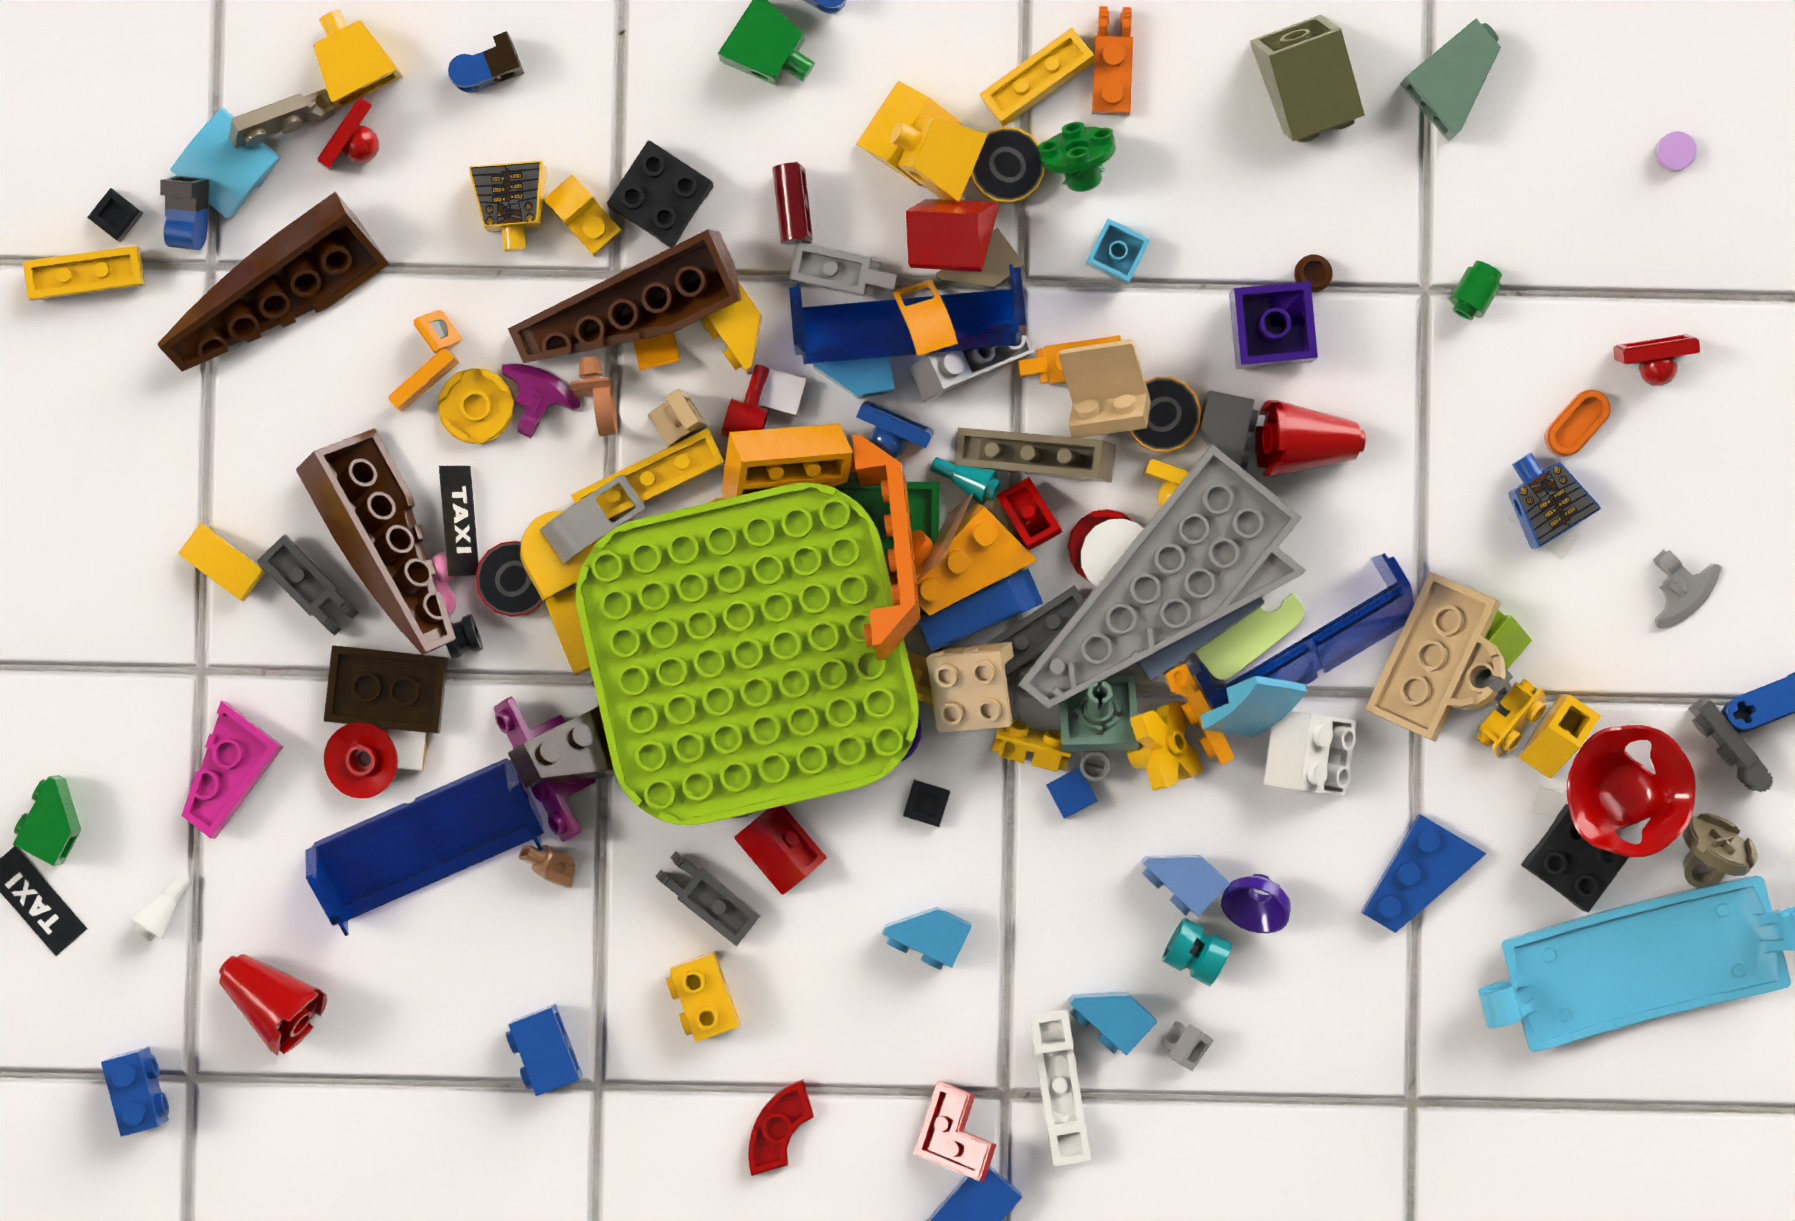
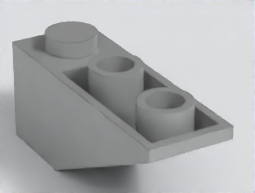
(949, 370)

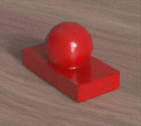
(357, 142)
(1657, 356)

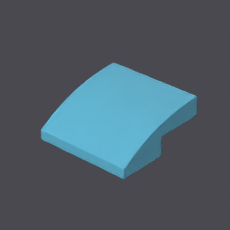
(230, 170)
(1254, 706)

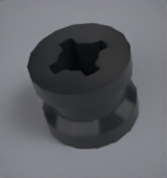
(466, 637)

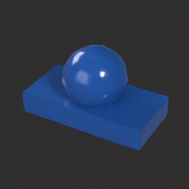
(893, 429)

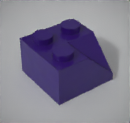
(1273, 325)

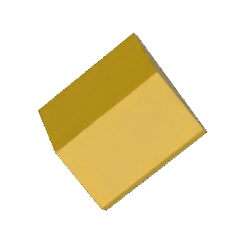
(901, 105)

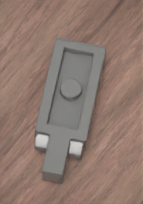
(839, 271)

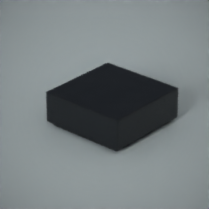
(115, 215)
(926, 803)

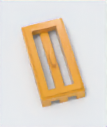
(423, 379)

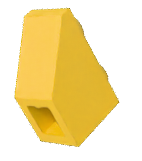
(739, 329)
(1559, 735)

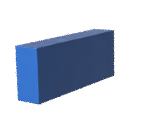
(978, 1200)

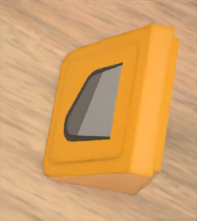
(437, 331)

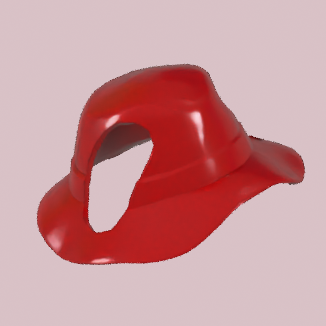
(1615, 791)

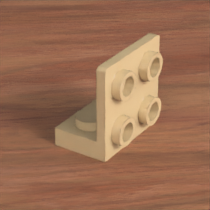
(1105, 388)
(970, 687)

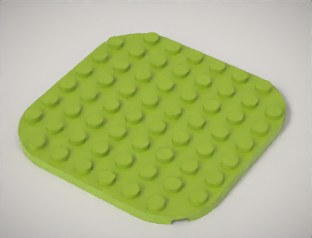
(742, 655)

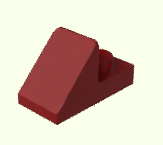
(1029, 514)

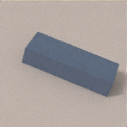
(1173, 654)

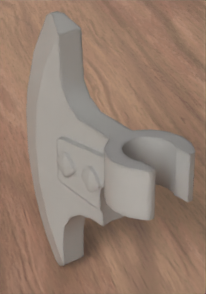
(1683, 591)

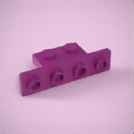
(552, 796)

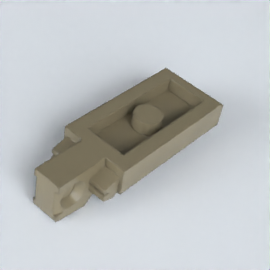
(280, 116)

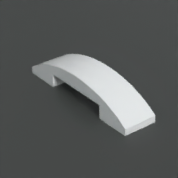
(1060, 1088)

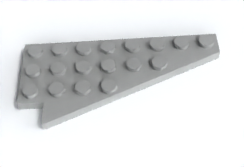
(1186, 568)

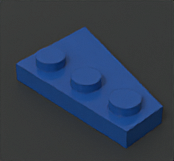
(1418, 873)

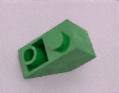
(51, 823)

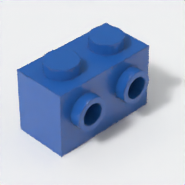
(135, 1091)

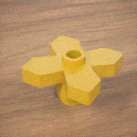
(1163, 746)

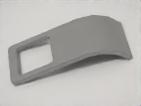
(586, 522)

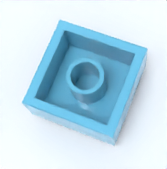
(1117, 251)

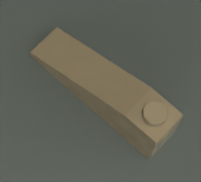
(1036, 454)

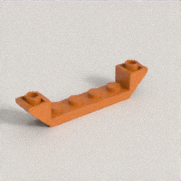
(890, 624)

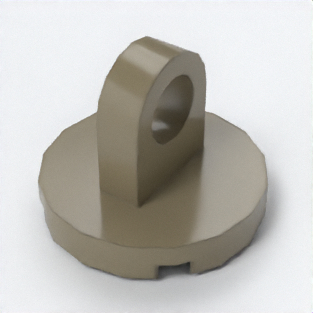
(1719, 846)

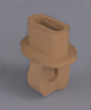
(550, 865)

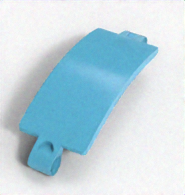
(1642, 962)

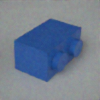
(544, 1050)

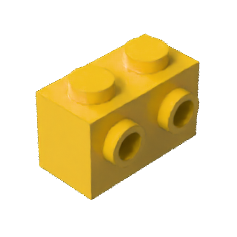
(703, 997)

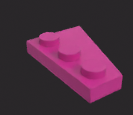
(230, 769)

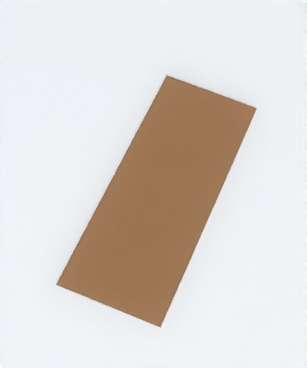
(945, 537)

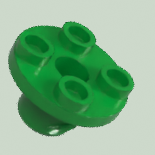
(1078, 154)

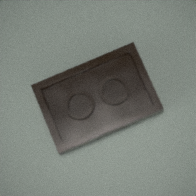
(386, 689)

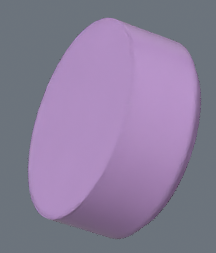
(1675, 151)

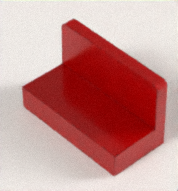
(780, 848)

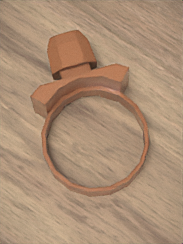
(602, 393)

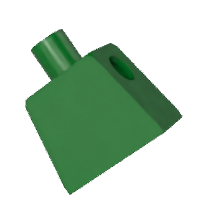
(766, 45)

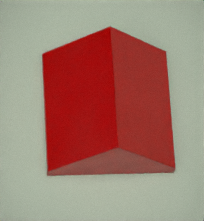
(949, 234)

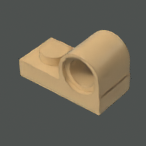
(677, 418)

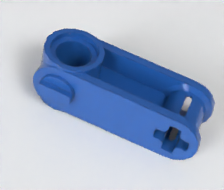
(1763, 704)

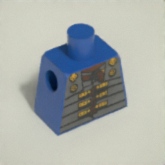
(1548, 501)

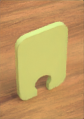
(1249, 638)

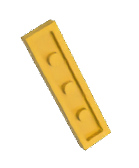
(658, 473)

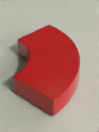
(776, 1125)

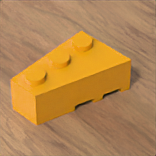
(784, 457)
(975, 559)

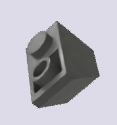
(1226, 423)

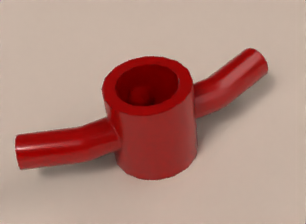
(747, 414)

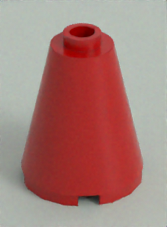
(1303, 439)
(272, 1001)

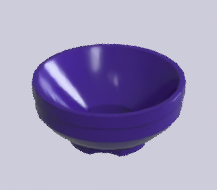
(1253, 910)

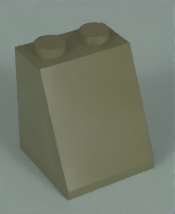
(1308, 78)

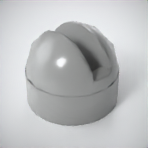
(1093, 771)

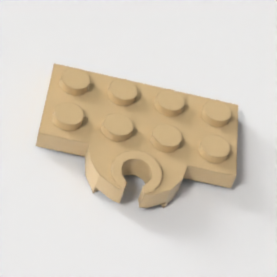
(1439, 659)

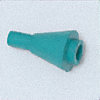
(969, 479)

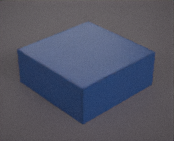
(1071, 792)

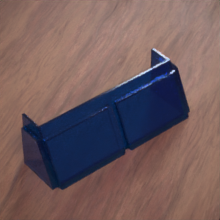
(880, 330)
(1332, 642)
(422, 842)

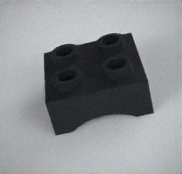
(660, 194)
(1573, 864)

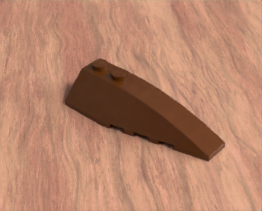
(290, 274)
(637, 303)
(376, 530)

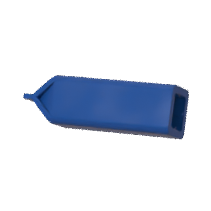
(981, 610)

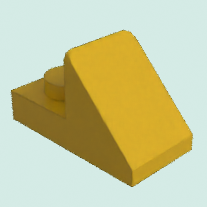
(583, 215)

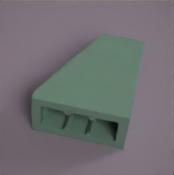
(1453, 77)

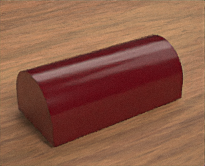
(792, 203)

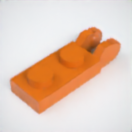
(1112, 66)

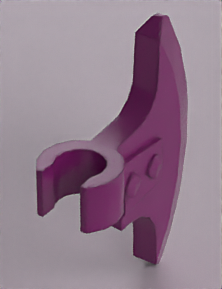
(537, 393)

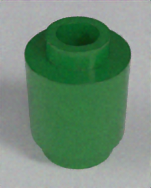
(1476, 290)

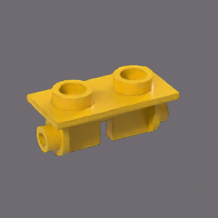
(1523, 708)
(1019, 738)

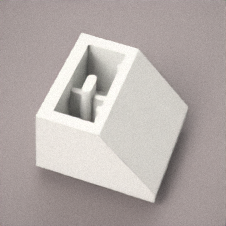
(1311, 753)

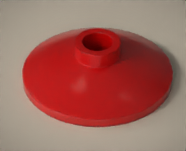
(344, 761)

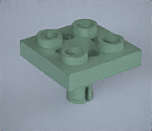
(1098, 705)

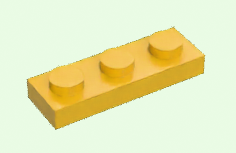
(1037, 77)
(83, 273)

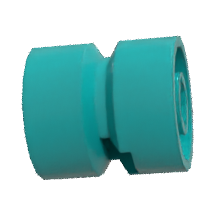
(1209, 957)

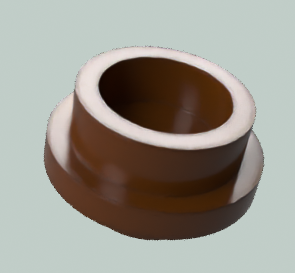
(1314, 269)

